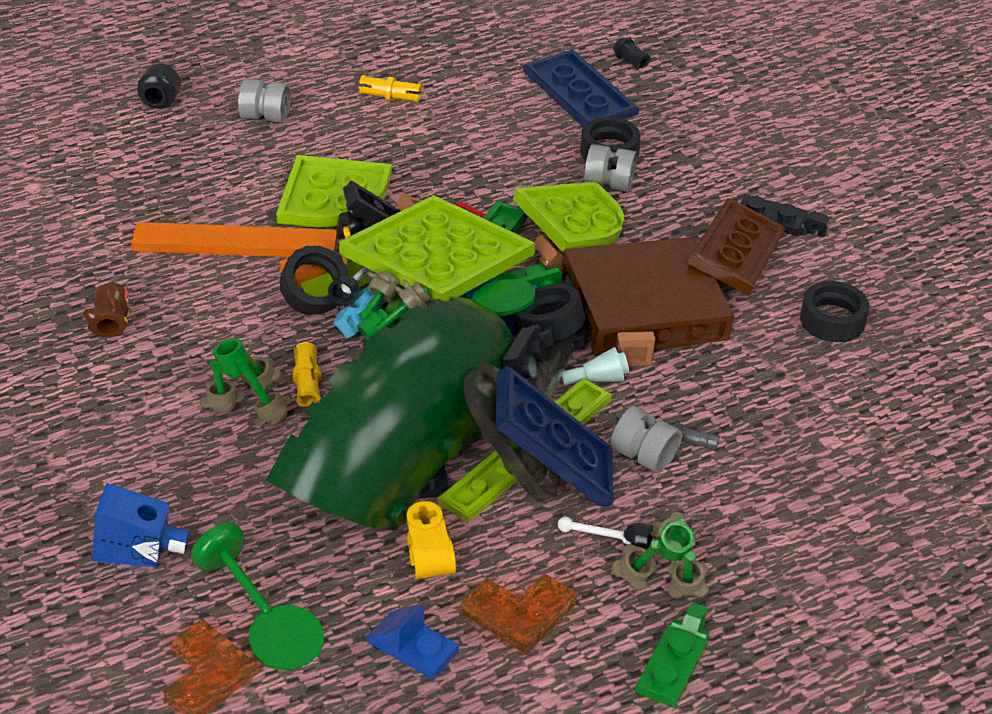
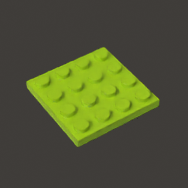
(437, 248)

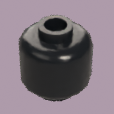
(159, 86)

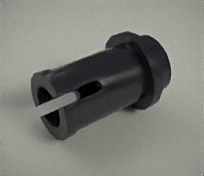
(628, 51)

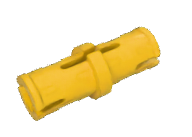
(390, 88)
(306, 374)

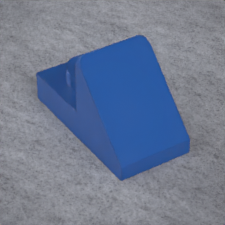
(413, 643)

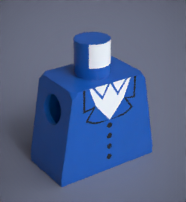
(134, 529)

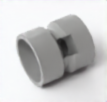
(260, 100)
(599, 164)
(650, 441)

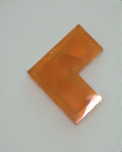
(523, 619)
(216, 669)

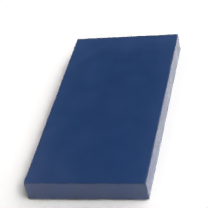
(579, 88)
(554, 437)

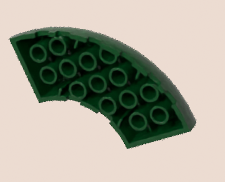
(393, 414)

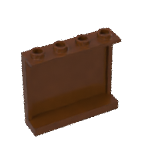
(648, 290)

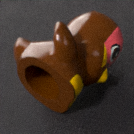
(110, 310)

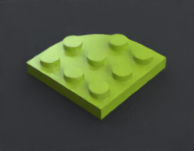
(316, 189)
(573, 213)

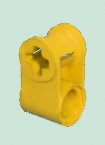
(429, 542)

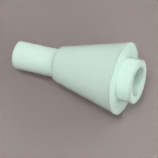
(604, 368)

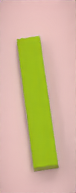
(491, 479)

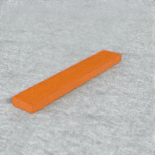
(228, 239)

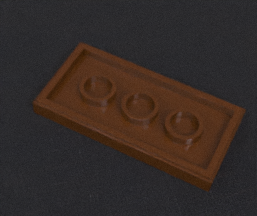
(737, 246)

